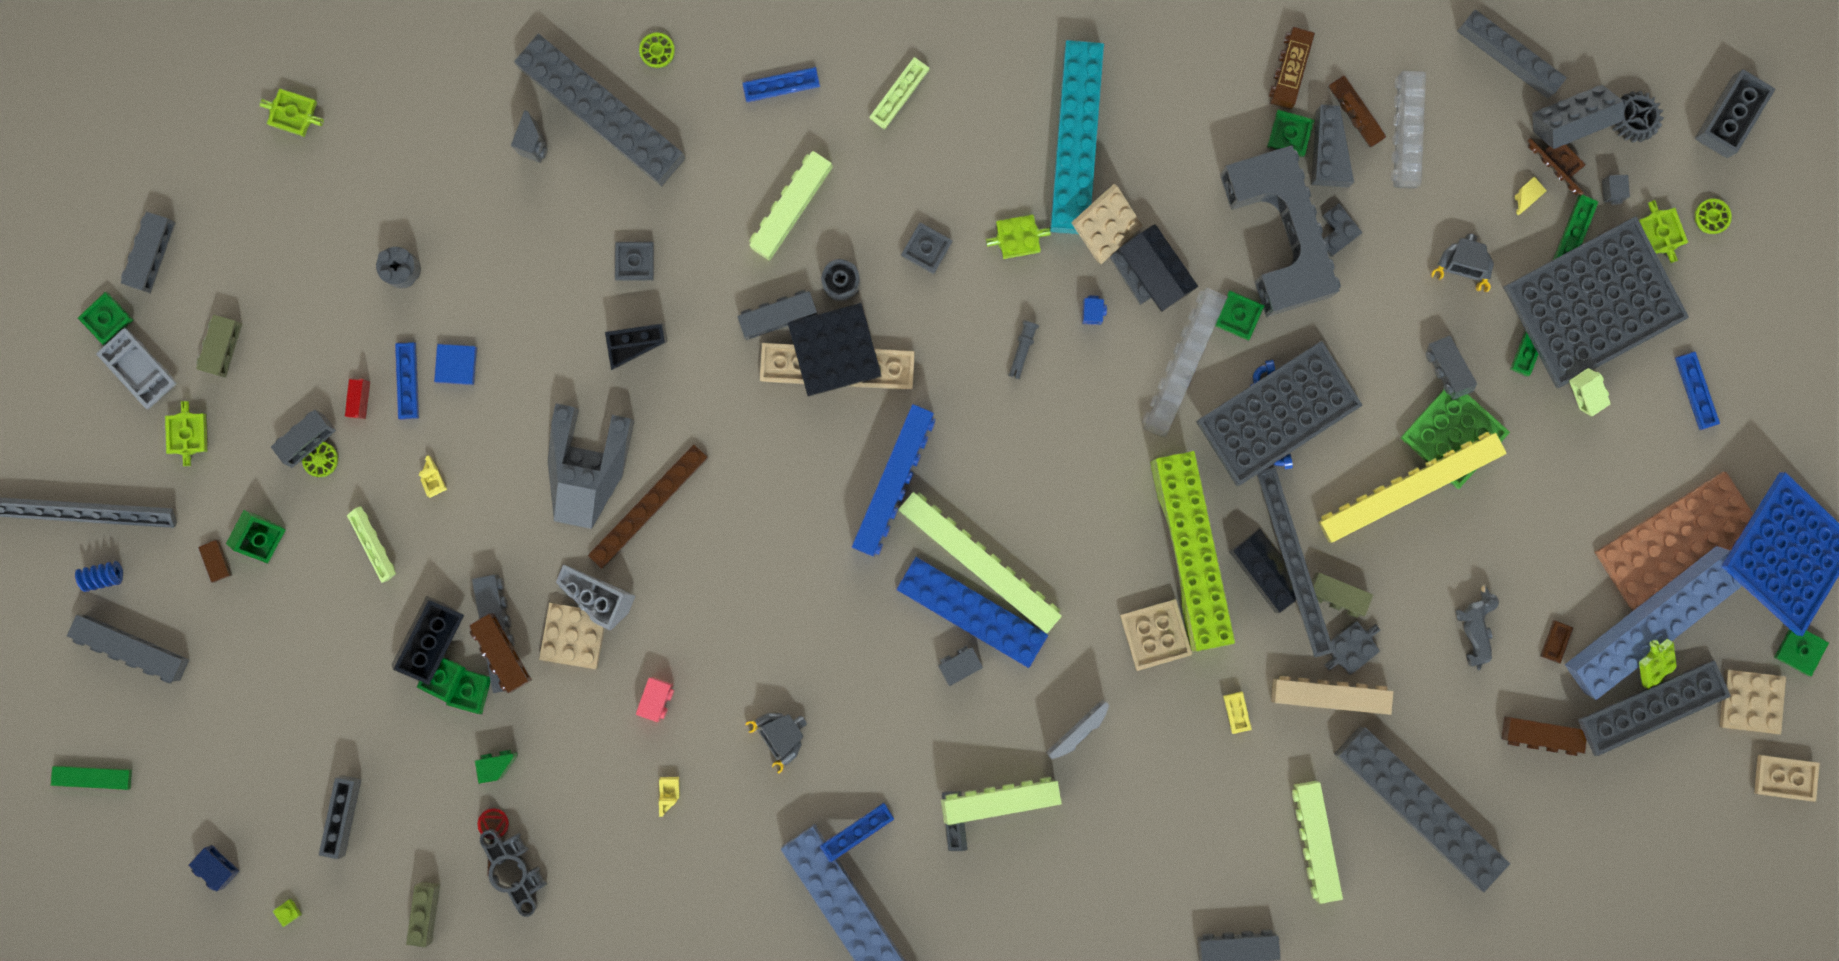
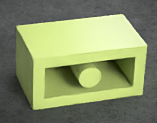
(1590, 392)

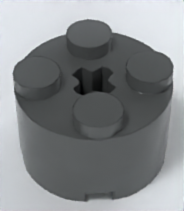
(389, 261)
(845, 270)

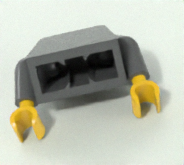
(1467, 259)
(781, 735)

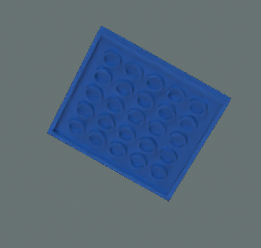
(1787, 554)

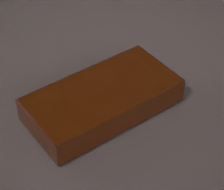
(214, 561)
(1556, 641)

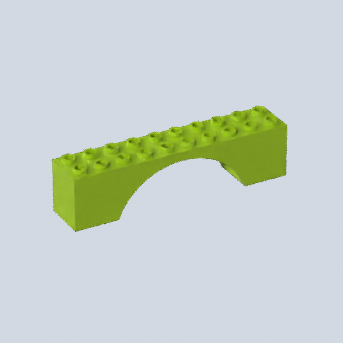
(1202, 589)

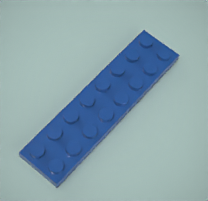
(972, 612)

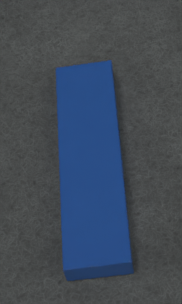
(781, 84)
(407, 380)
(1697, 390)
(856, 832)

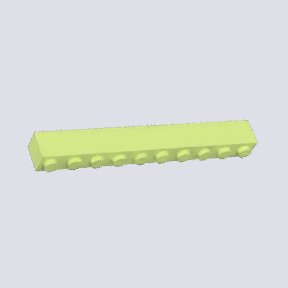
(979, 562)

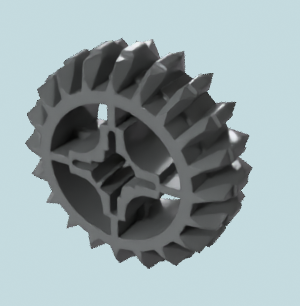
(1642, 129)

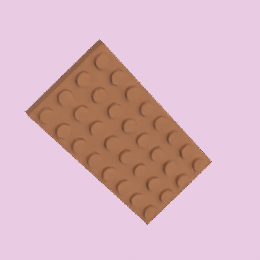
(1675, 539)

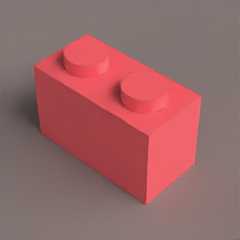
(655, 699)

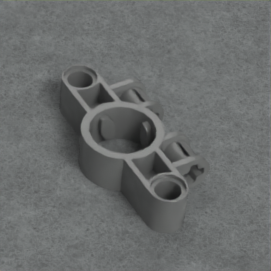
(501, 851)

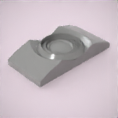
(136, 368)
(1079, 731)

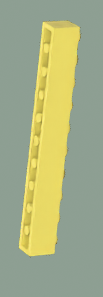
(1416, 485)

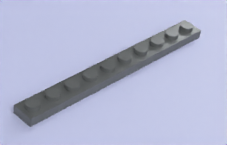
(87, 512)
(1295, 562)

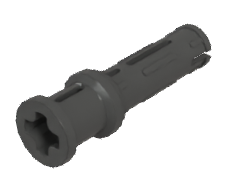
(1025, 341)

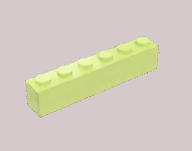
(791, 205)
(1000, 801)
(1317, 841)

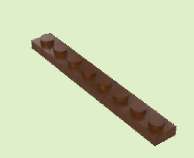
(648, 506)

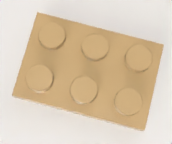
(1786, 778)

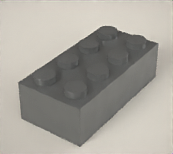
(1735, 113)
(1578, 116)

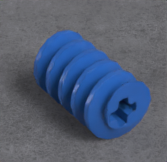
(99, 577)

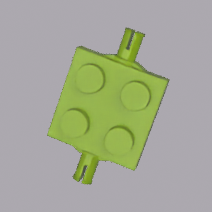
(291, 112)
(1664, 230)
(1018, 236)
(186, 433)
(1657, 663)

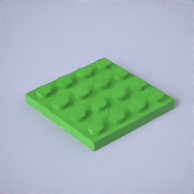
(1448, 425)

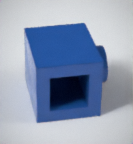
(1093, 310)

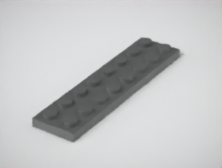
(1654, 708)

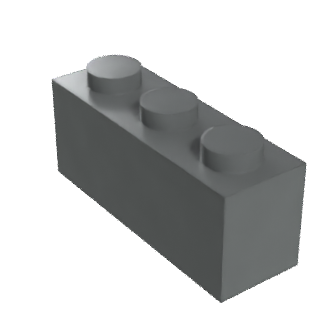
(1451, 367)
(303, 438)

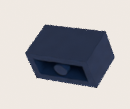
(213, 868)

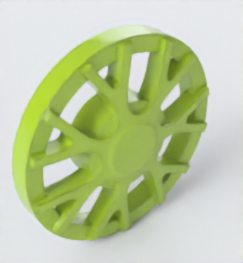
(657, 50)
(1713, 216)
(321, 459)

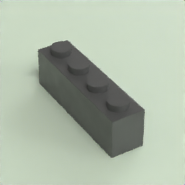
(147, 252)
(776, 315)
(340, 817)
(1242, 947)

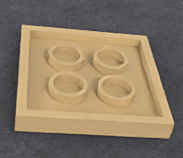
(1107, 224)
(1156, 635)
(571, 637)
(1754, 702)

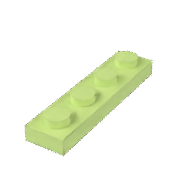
(899, 93)
(371, 544)

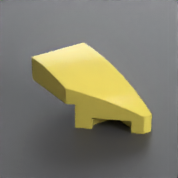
(1529, 194)
(431, 478)
(669, 793)

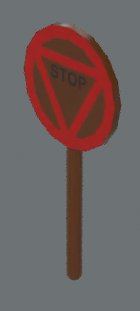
(493, 819)

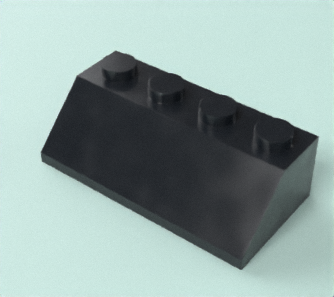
(1158, 268)
(1265, 570)
(427, 640)

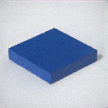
(455, 364)

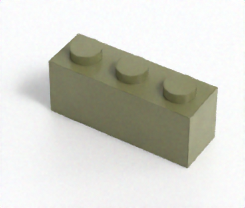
(218, 346)
(1341, 595)
(423, 914)

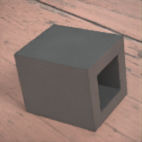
(1615, 189)

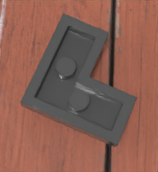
(1344, 229)

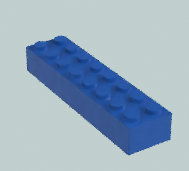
(893, 480)

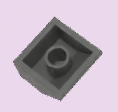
(529, 139)

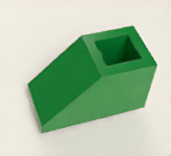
(495, 767)

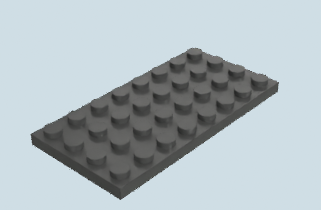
(1279, 413)

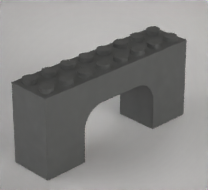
(1279, 181)

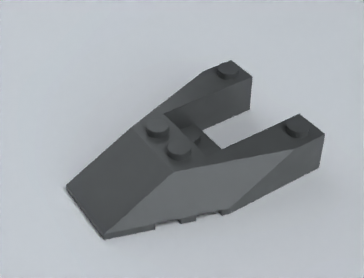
(581, 477)

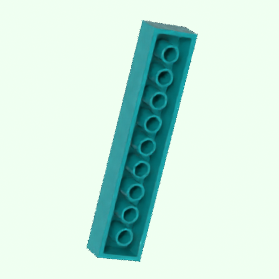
(1076, 133)

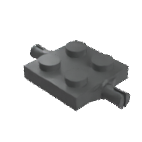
(1353, 647)

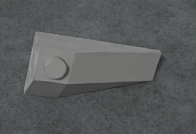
(600, 600)

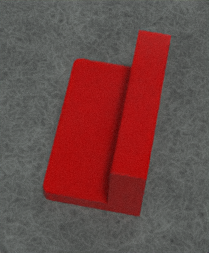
(357, 398)

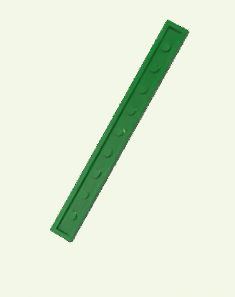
(1571, 238)

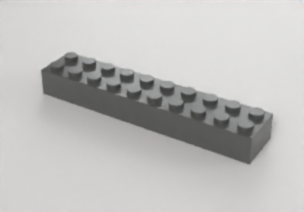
(599, 110)
(1422, 808)

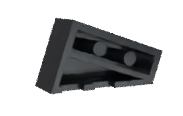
(632, 343)

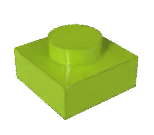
(287, 912)

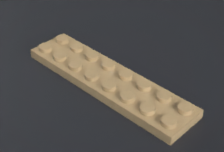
(781, 365)

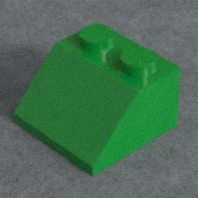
(255, 536)

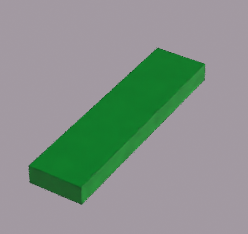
(91, 777)

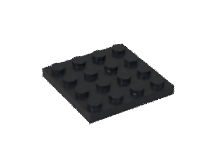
(834, 349)

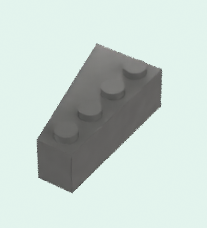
(1330, 151)

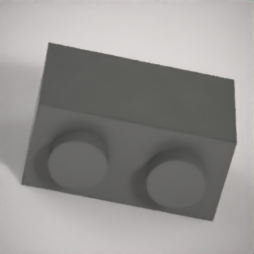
(960, 666)

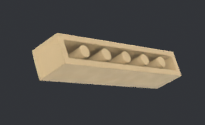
(1332, 696)

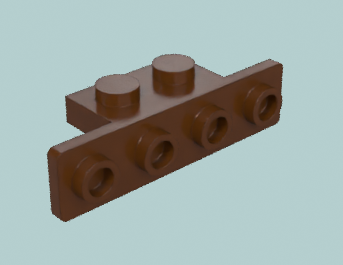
(1357, 111)
(1563, 161)

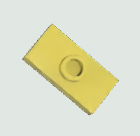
(1237, 712)

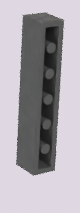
(1511, 54)
(489, 601)
(127, 647)

